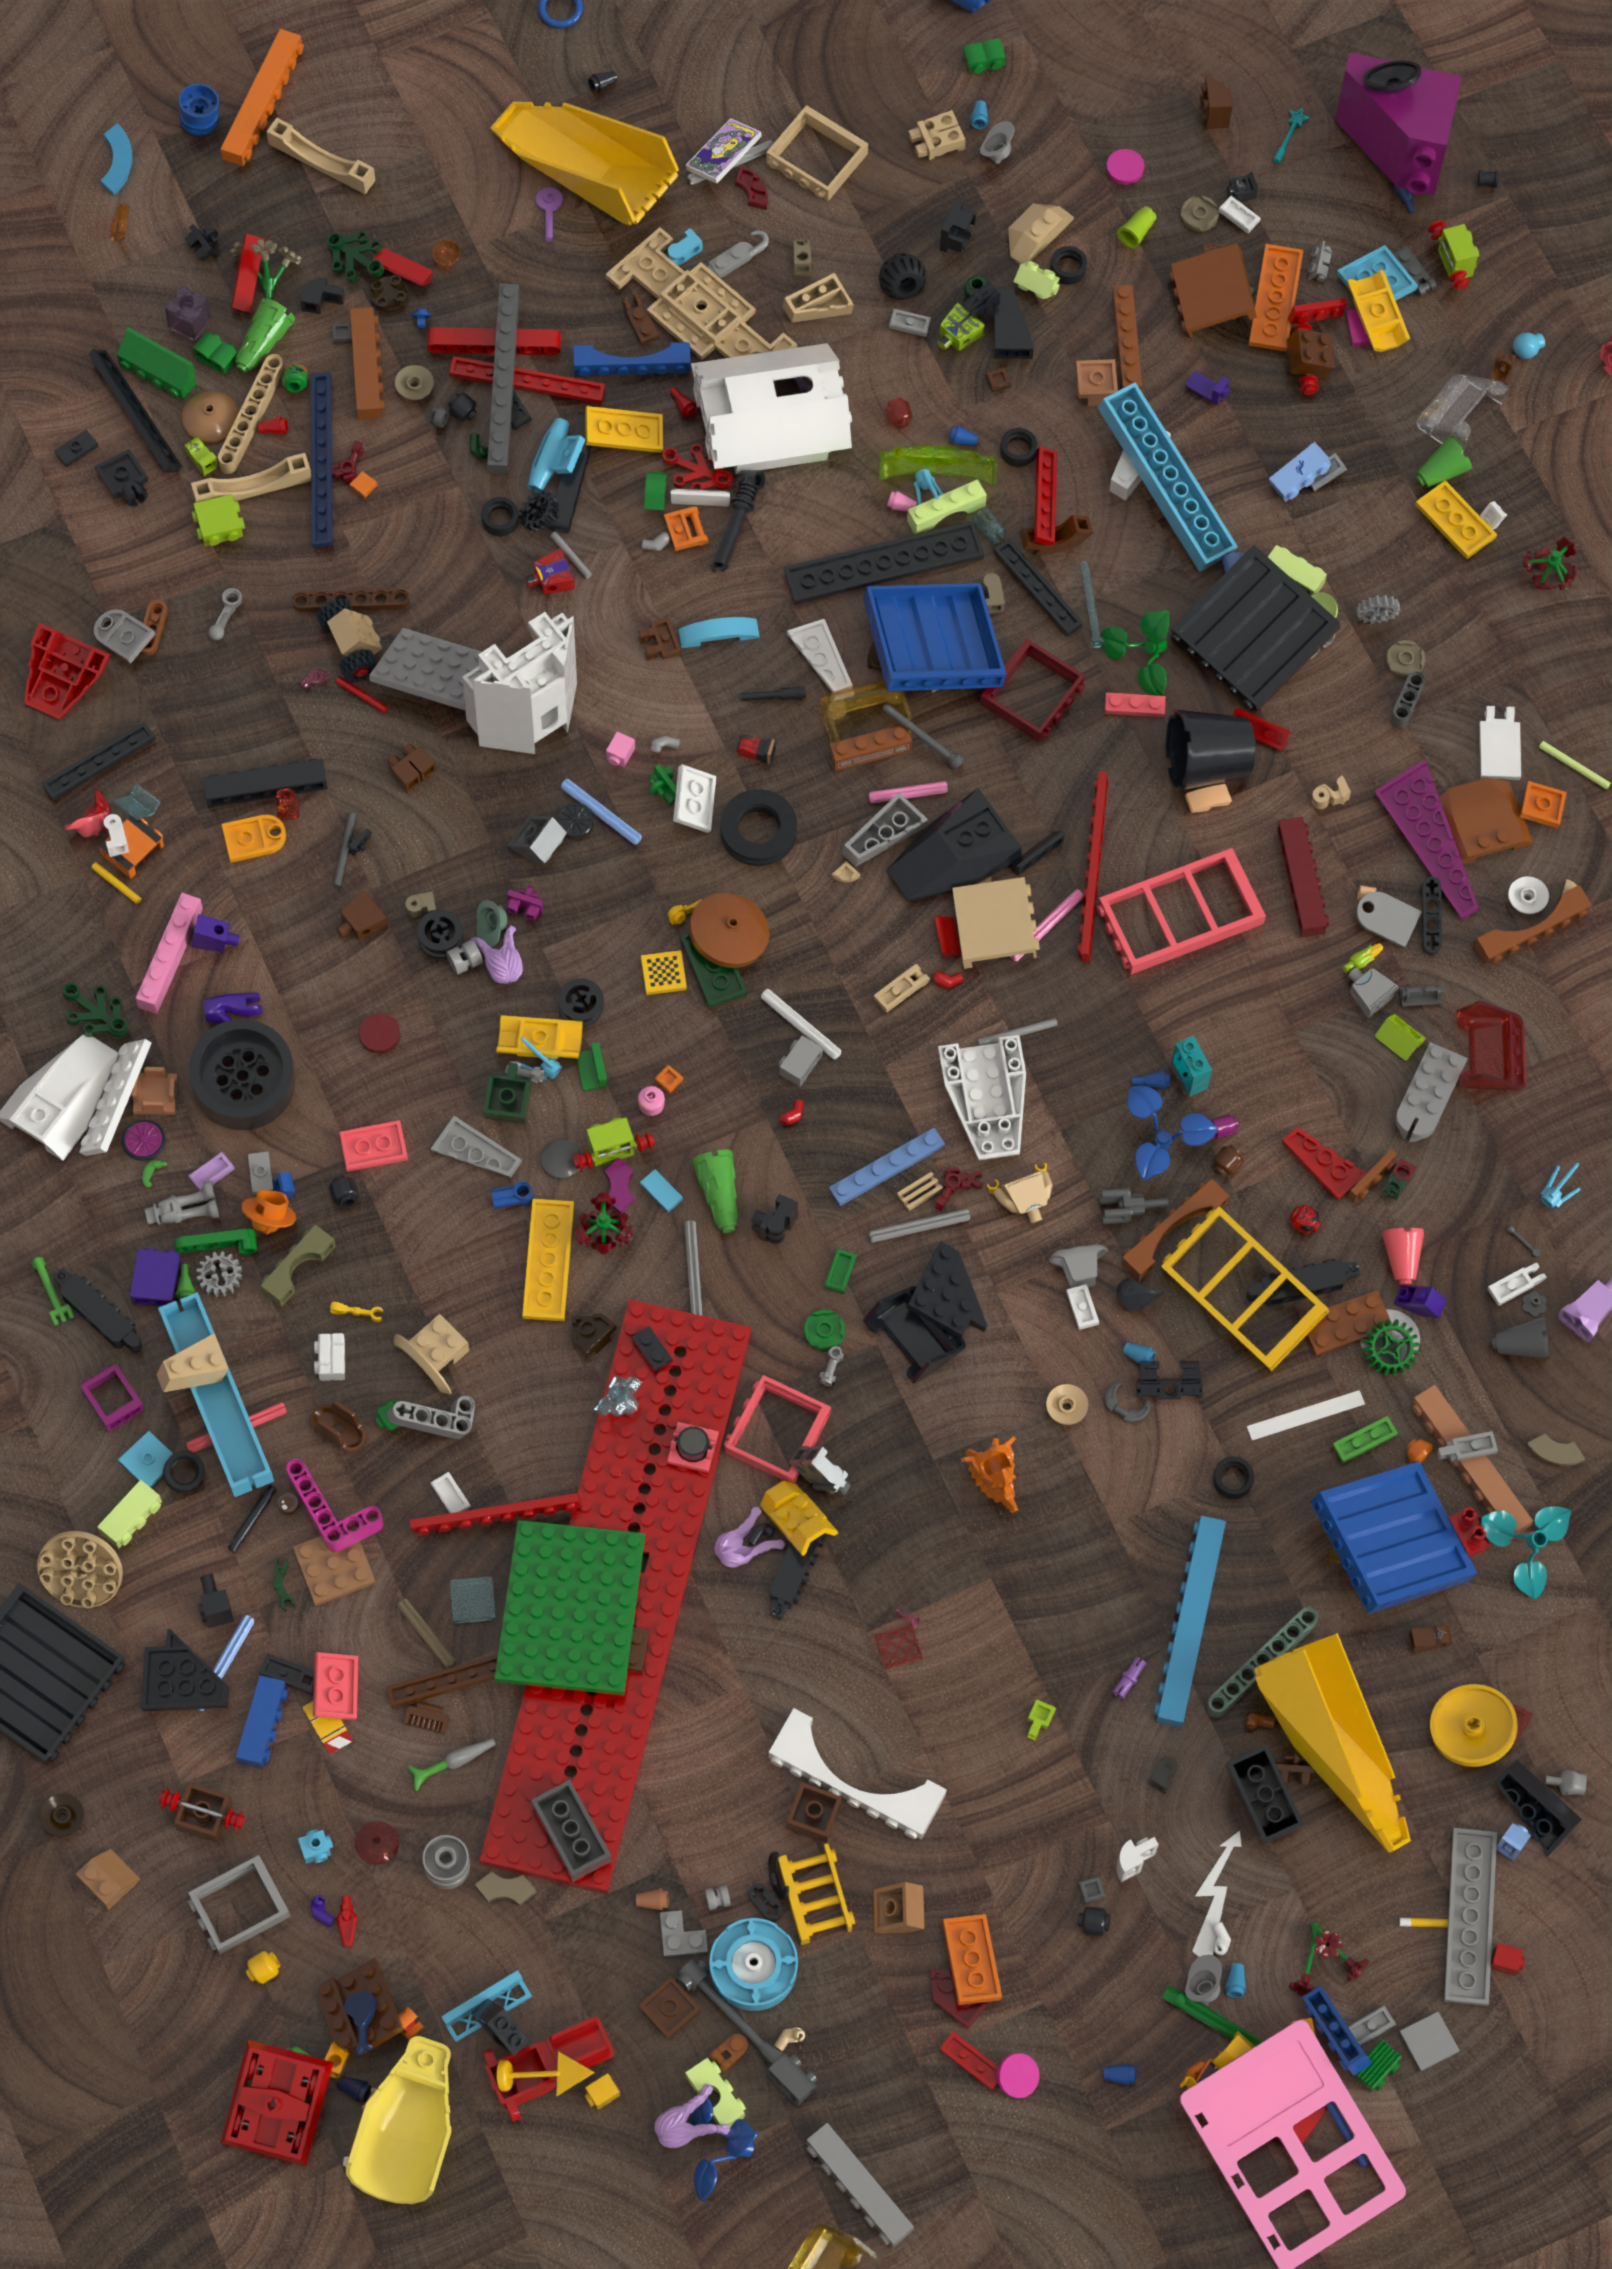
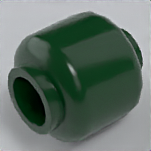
(973, 282)

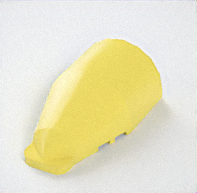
(405, 2128)

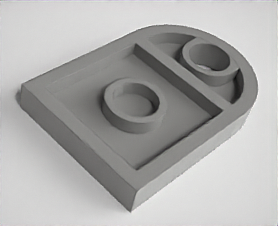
(124, 635)
(1389, 918)

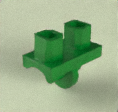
(662, 783)

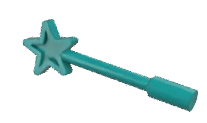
(1296, 120)

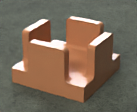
(1095, 380)
(155, 1092)

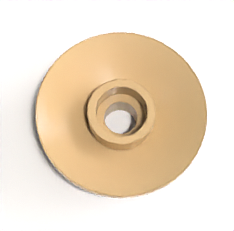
(1068, 1395)

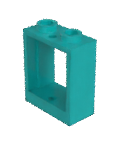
(1190, 1060)

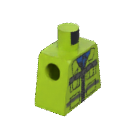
(959, 329)

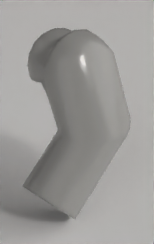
(658, 543)
(662, 741)

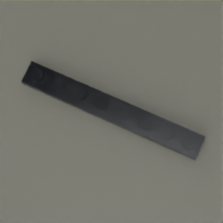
(135, 410)

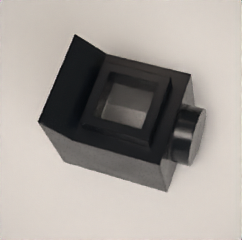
(1243, 188)

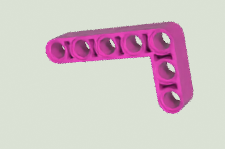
(322, 1512)

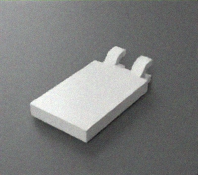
(1500, 746)

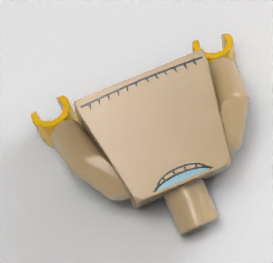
(1025, 1193)

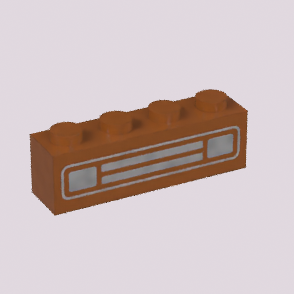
(870, 747)

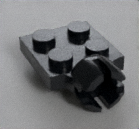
(124, 477)

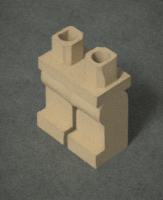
(937, 136)

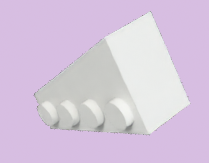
(1125, 477)

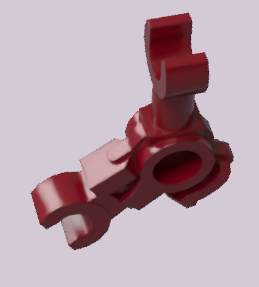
(347, 469)
(954, 1182)

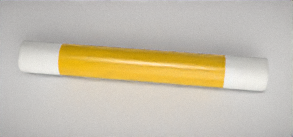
(1423, 1922)

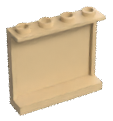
(995, 920)

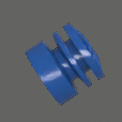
(199, 109)

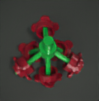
(594, 1222)

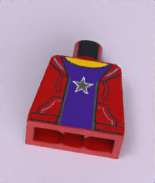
(552, 574)

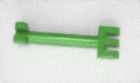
(39, 1265)

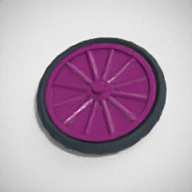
(143, 1140)

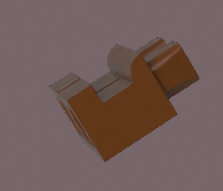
(413, 768)

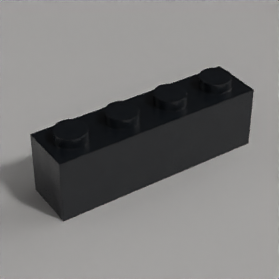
(1538, 1806)

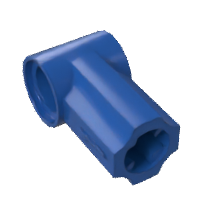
(510, 1195)

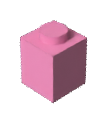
(620, 749)

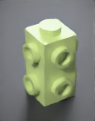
(1037, 280)

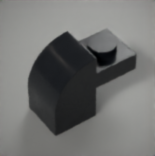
(319, 291)

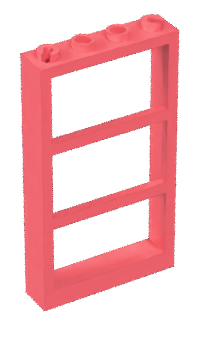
(1177, 949)

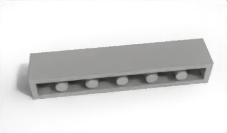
(859, 2185)

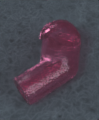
(314, 676)

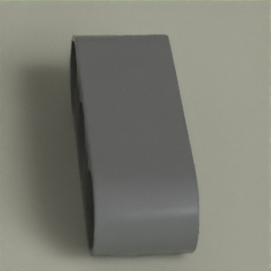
(1407, 707)

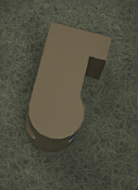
(802, 257)
(993, 589)

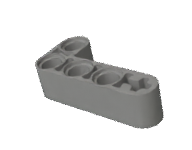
(430, 1415)

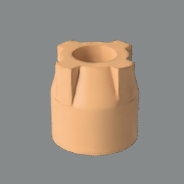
(1363, 890)

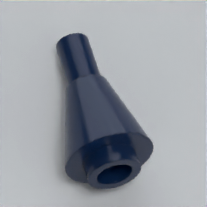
(1406, 198)

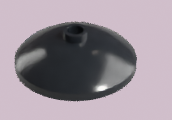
(1392, 76)

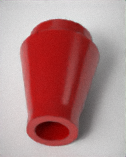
(274, 426)

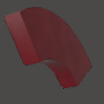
(753, 187)

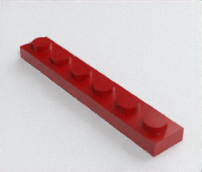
(1045, 496)

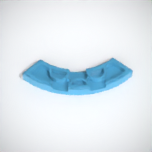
(122, 159)

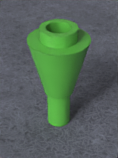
(185, 1284)

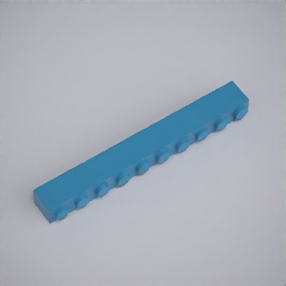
(1191, 1621)

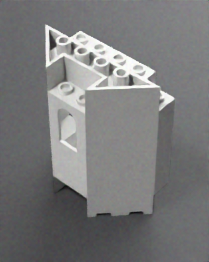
(762, 431)
(527, 694)

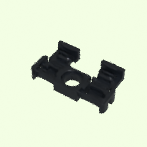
(1151, 1387)

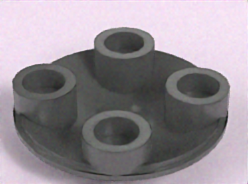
(558, 1158)

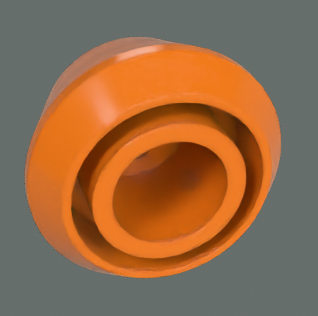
(1418, 1450)

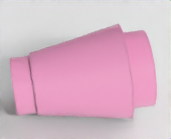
(900, 502)

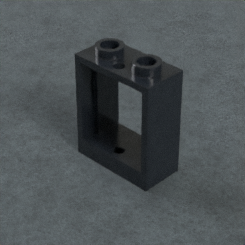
(499, 2027)

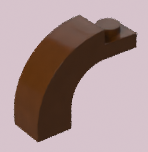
(1067, 535)

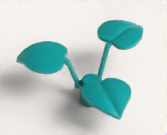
(1552, 1526)

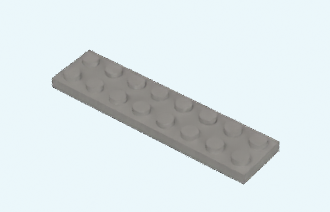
(1470, 1917)

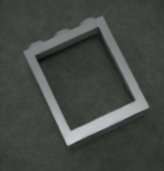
(224, 1880)

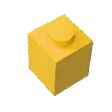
(601, 2092)

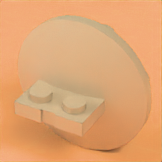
(79, 1569)

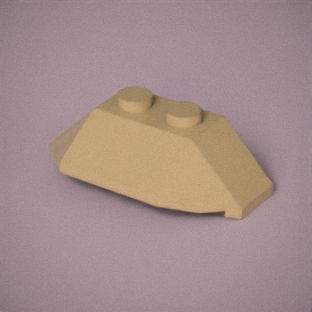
(1036, 230)

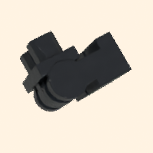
(774, 1224)

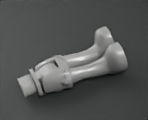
(171, 1209)

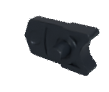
(358, 843)

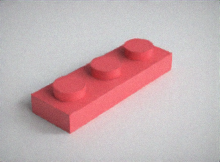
(1135, 705)

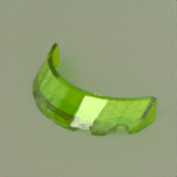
(938, 460)

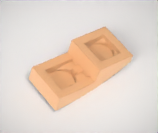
(1208, 797)

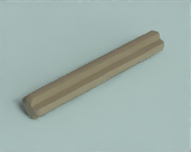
(426, 1633)

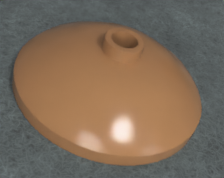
(209, 426)

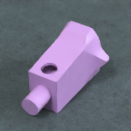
(1588, 1310)

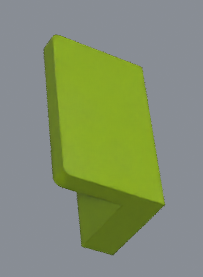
(1399, 1037)

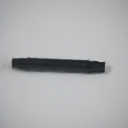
(252, 1518)

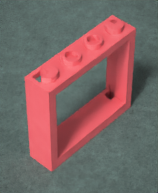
(749, 1407)

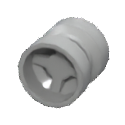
(717, 1897)

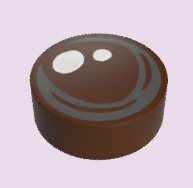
(288, 1503)

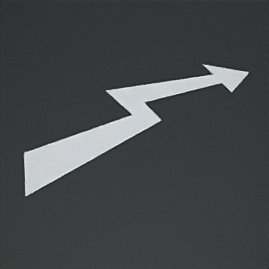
(1207, 1935)

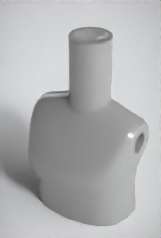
(1569, 1782)

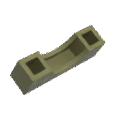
(314, 1246)

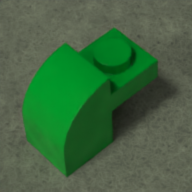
(655, 490)

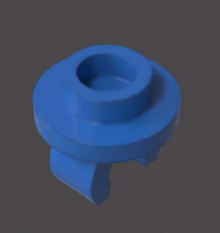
(421, 315)

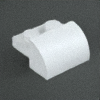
(1132, 1857)

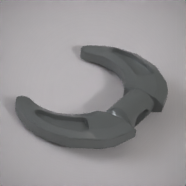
(1131, 1416)

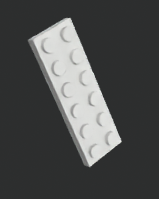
(115, 1097)

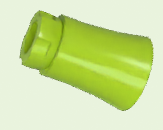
(1135, 228)

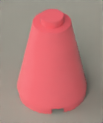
(1404, 1252)

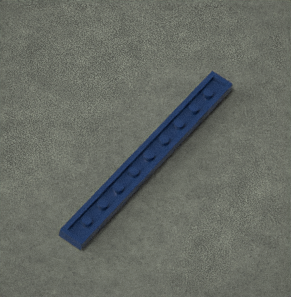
(321, 460)

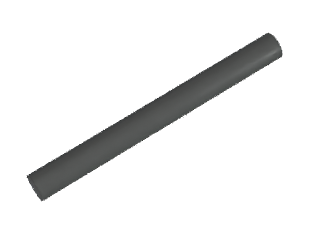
(344, 850)

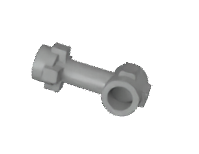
(536, 1075)
(835, 1356)

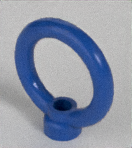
(563, 23)

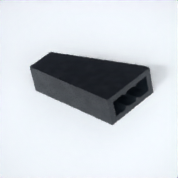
(1010, 329)

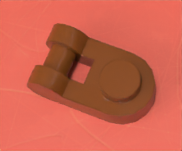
(735, 2046)

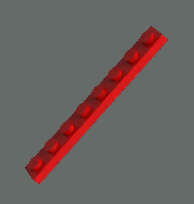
(530, 380)
(487, 1515)

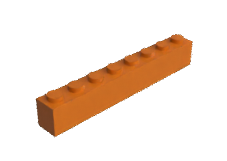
(261, 97)

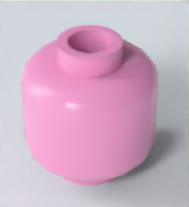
(651, 1101)

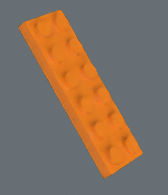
(1275, 297)

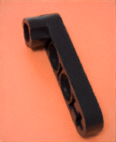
(1428, 915)

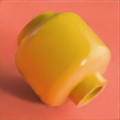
(263, 1967)

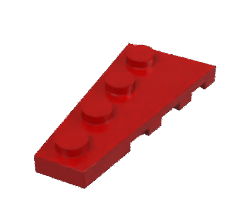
(1331, 1170)

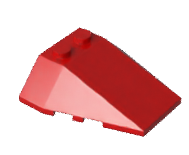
(60, 671)

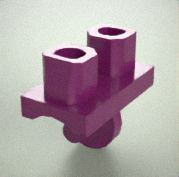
(527, 900)

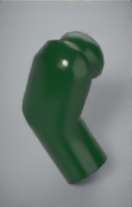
(475, 448)

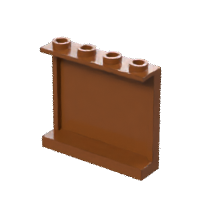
(1212, 288)

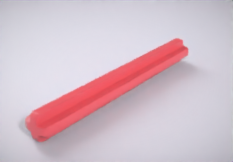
(256, 1419)

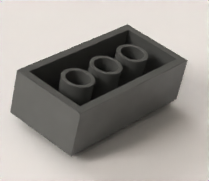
(571, 1830)

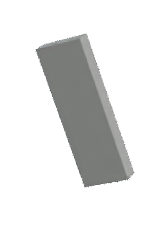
(1371, 2026)

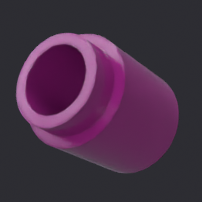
(1225, 1125)

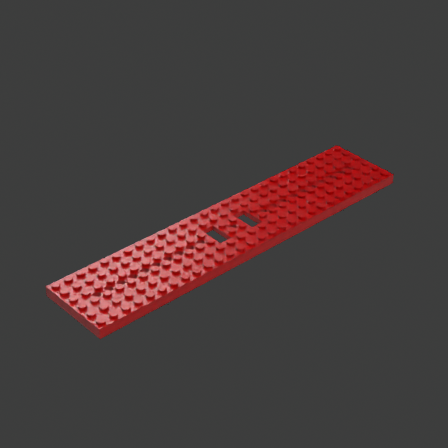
(672, 1530)

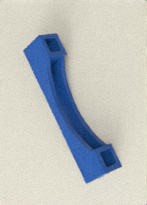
(671, 360)

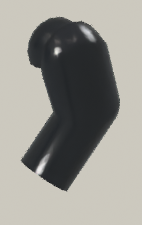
(758, 1531)

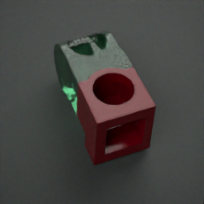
(1399, 1179)

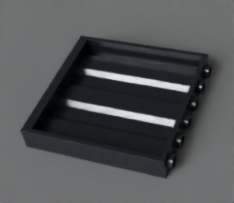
(1254, 628)
(48, 1674)

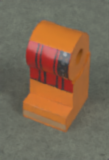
(410, 2023)

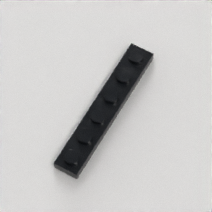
(1038, 587)
(98, 761)

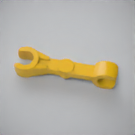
(338, 1308)

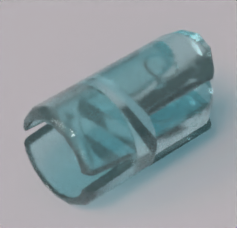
(991, 527)

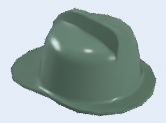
(490, 922)

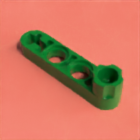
(243, 1238)

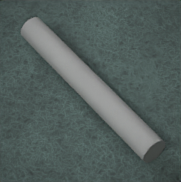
(571, 555)

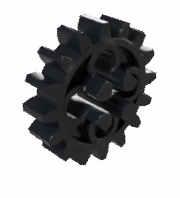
(545, 504)

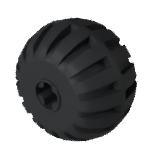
(902, 276)

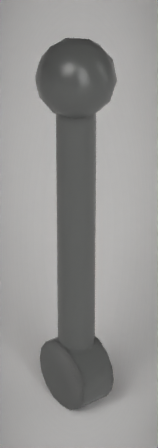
(1535, 1252)

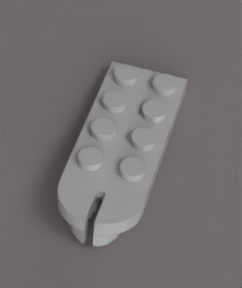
(1429, 1092)

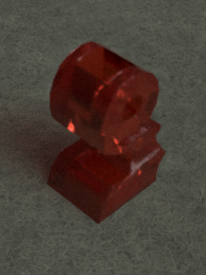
(287, 805)

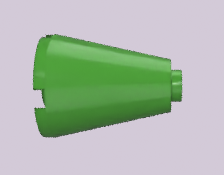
(1443, 464)

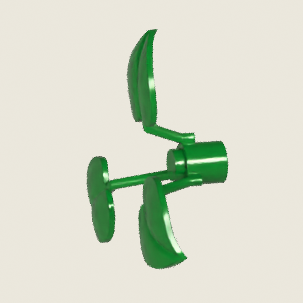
(1155, 626)

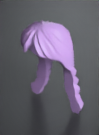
(503, 964)
(729, 1544)
(673, 2127)

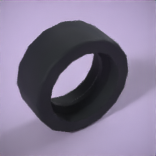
(1069, 252)
(1021, 434)
(500, 503)
(188, 1456)
(1234, 1462)

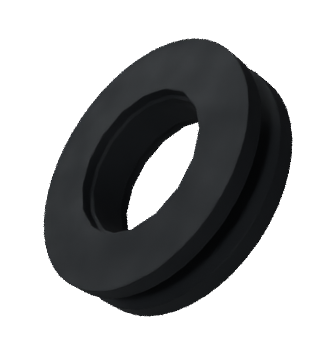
(758, 801)

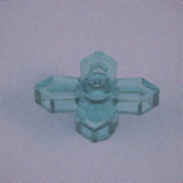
(620, 1397)

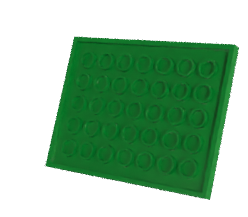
(570, 1607)

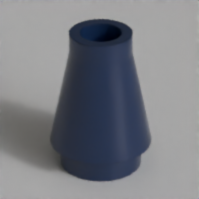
(354, 2088)

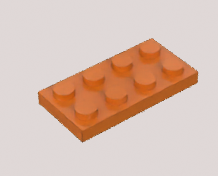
(972, 1959)

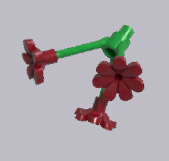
(1325, 1944)

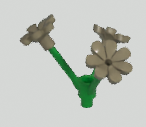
(264, 249)

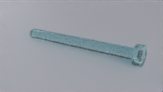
(1096, 641)

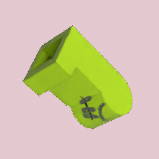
(201, 456)

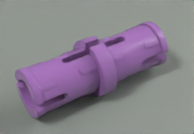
(1129, 1678)

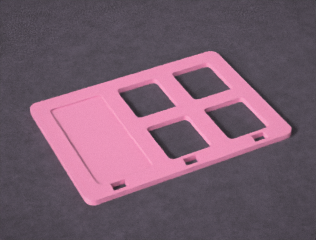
(1263, 2099)

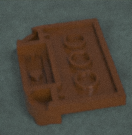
(334, 1993)

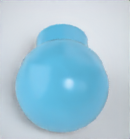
(1527, 345)

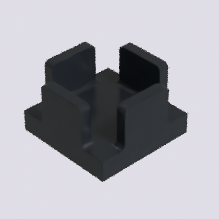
(954, 231)

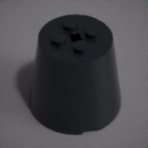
(1208, 748)

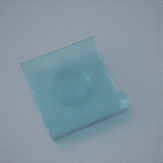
(138, 803)

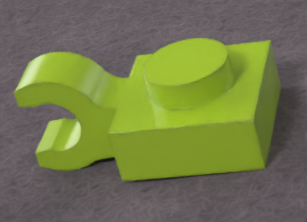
(1040, 1717)

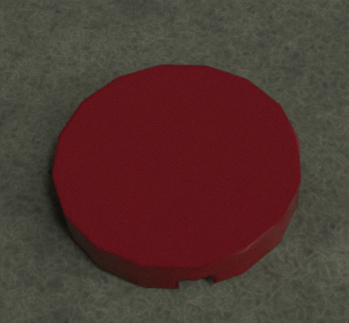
(379, 1033)

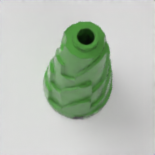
(266, 329)
(717, 1178)

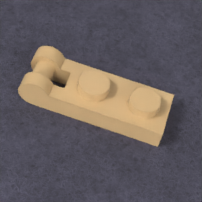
(901, 988)

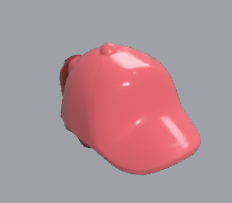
(93, 819)

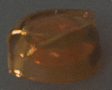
(446, 253)

